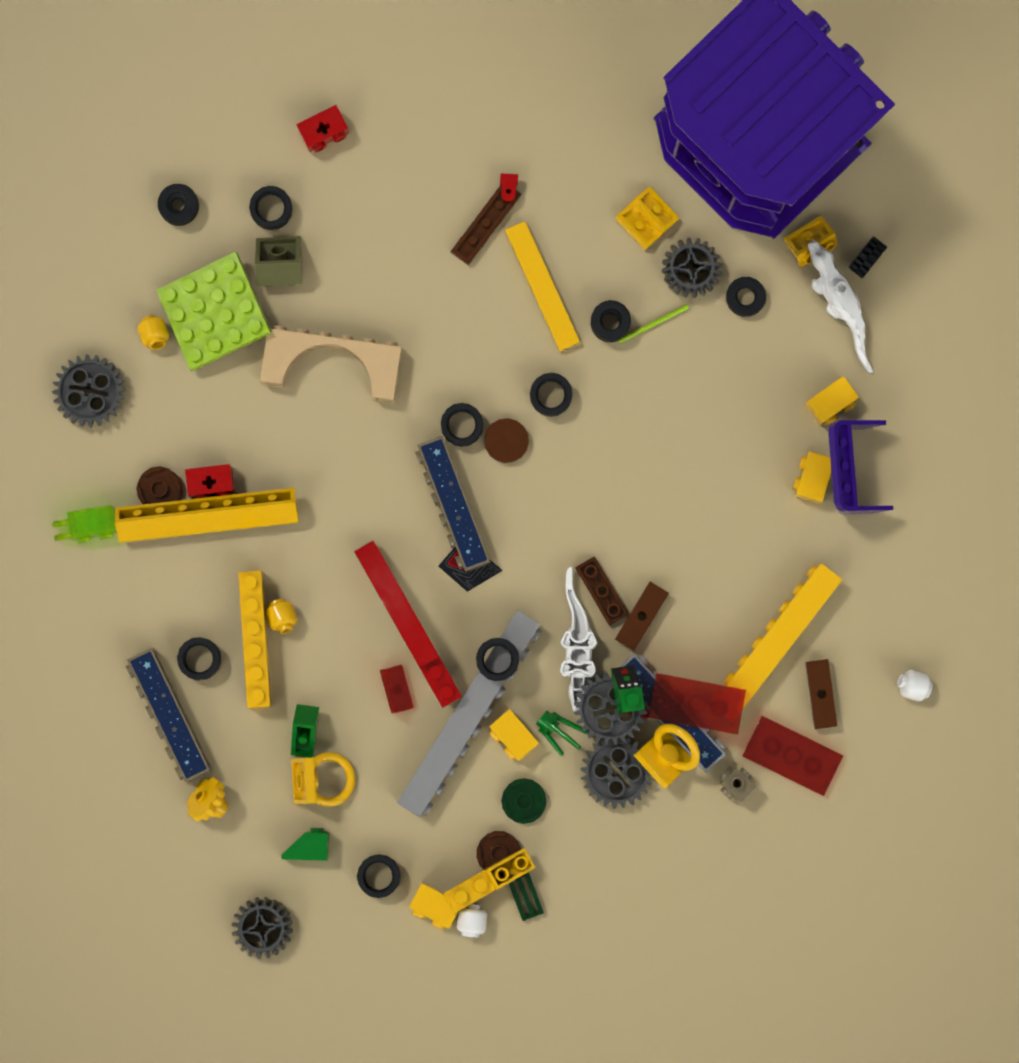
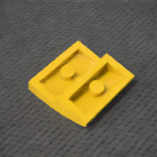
(647, 218)

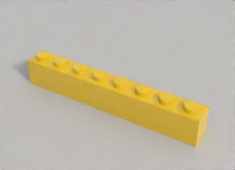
(206, 515)
(783, 631)

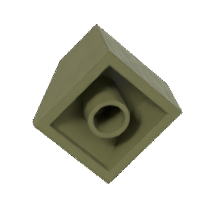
(278, 261)

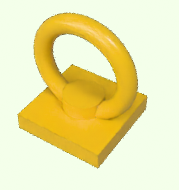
(665, 757)
(306, 780)

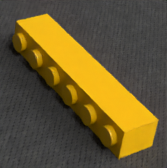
(255, 639)

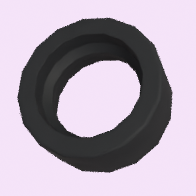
(266, 191)
(551, 377)
(461, 407)
(489, 644)
(216, 655)
(362, 879)

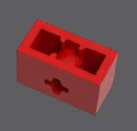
(329, 119)
(198, 477)

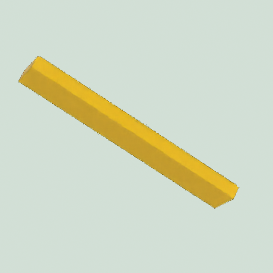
(542, 286)

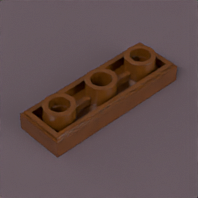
(609, 603)
(648, 603)
(820, 679)

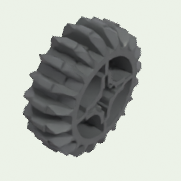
(702, 266)
(265, 942)

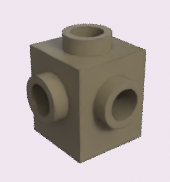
(745, 785)

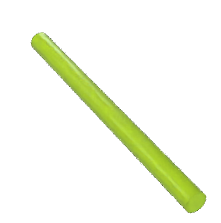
(654, 323)

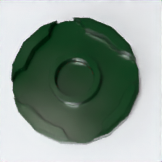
(523, 801)

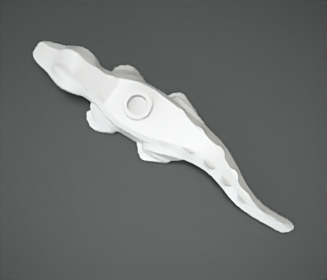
(841, 299)
(578, 644)

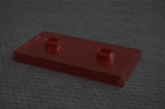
(696, 703)
(792, 755)

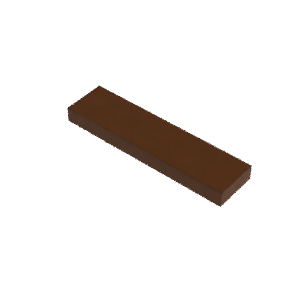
(483, 227)

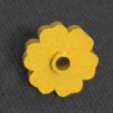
(207, 800)

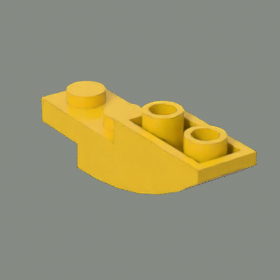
(489, 880)

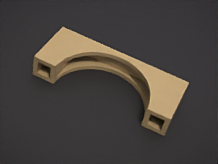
(286, 347)

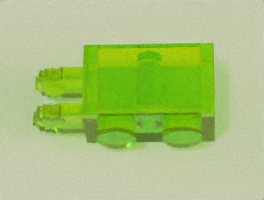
(88, 524)

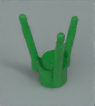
(549, 723)

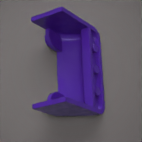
(844, 468)

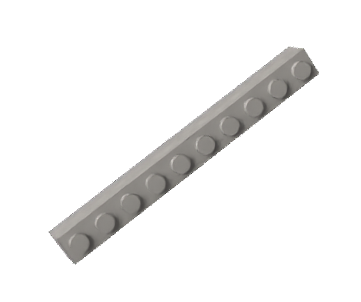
(466, 718)

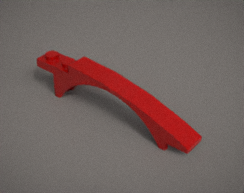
(408, 624)

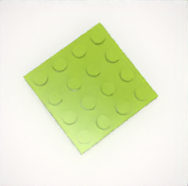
(213, 311)

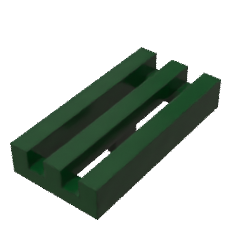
(531, 913)

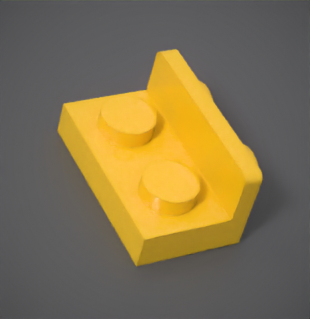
(815, 230)

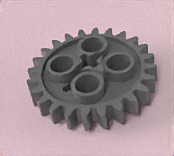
(94, 371)
(618, 727)
(601, 785)

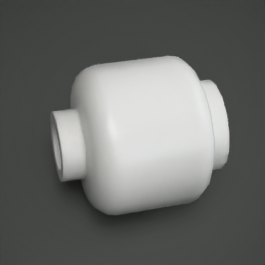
(915, 685)
(472, 921)

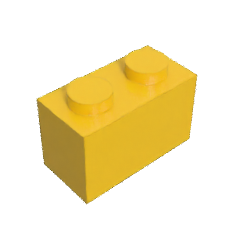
(831, 401)
(813, 477)
(513, 735)
(433, 905)

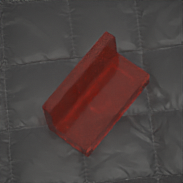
(396, 689)

